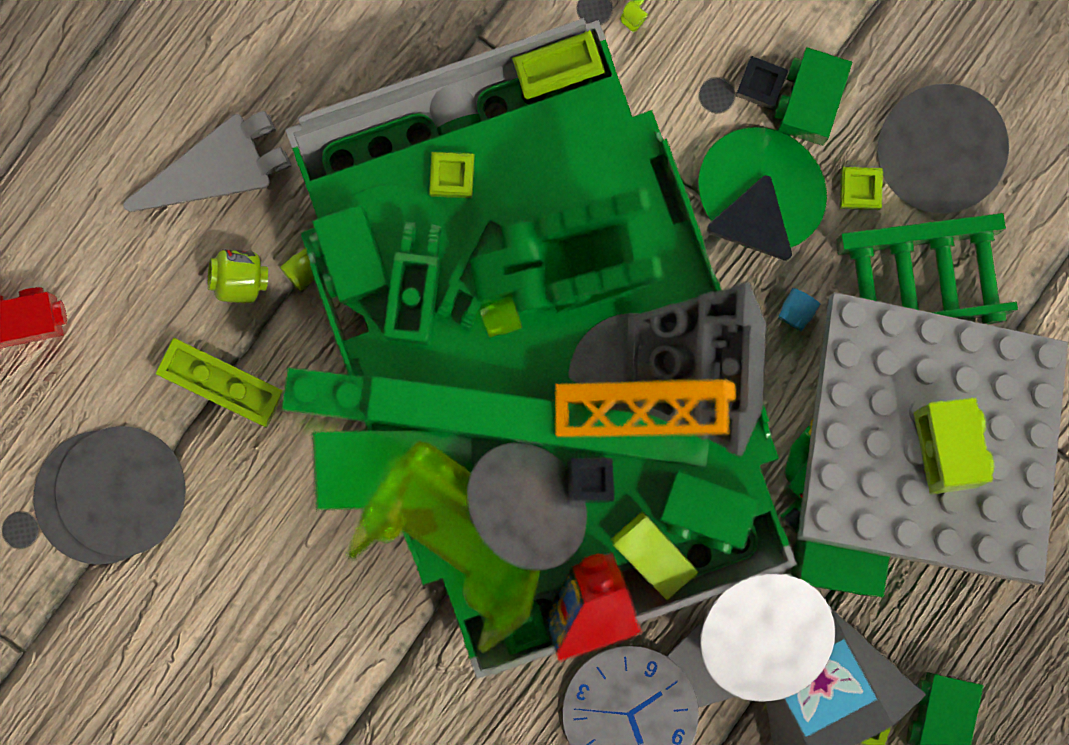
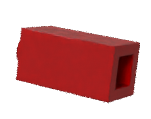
(31, 317)

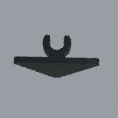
(755, 221)

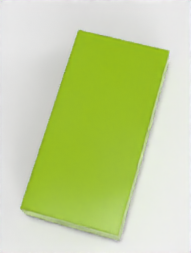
(558, 65)
(654, 555)

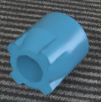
(798, 309)

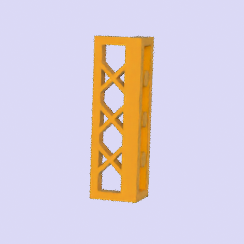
(647, 393)

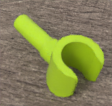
(633, 15)

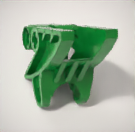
(580, 263)

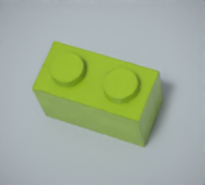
(954, 445)

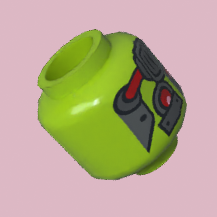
(237, 276)

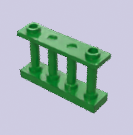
(941, 238)

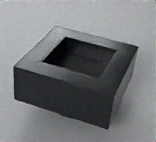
(761, 82)
(590, 480)

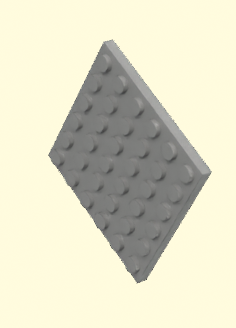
(865, 453)

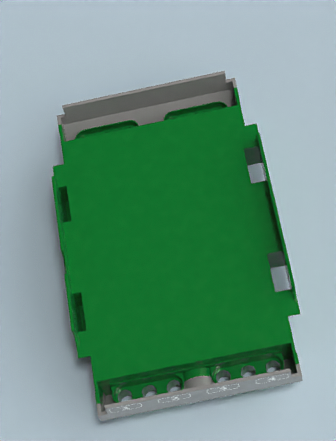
(528, 166)

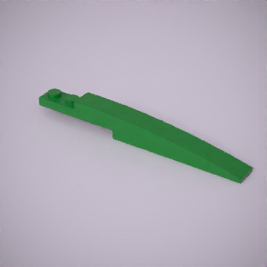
(476, 415)

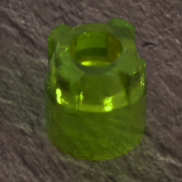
(501, 317)

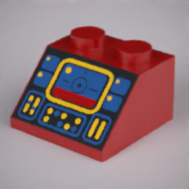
(591, 608)

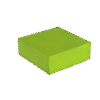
(452, 175)
(861, 188)

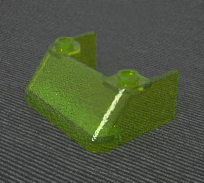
(430, 502)

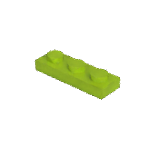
(220, 382)

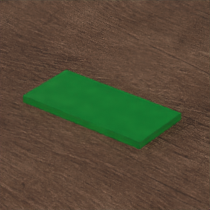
(356, 463)

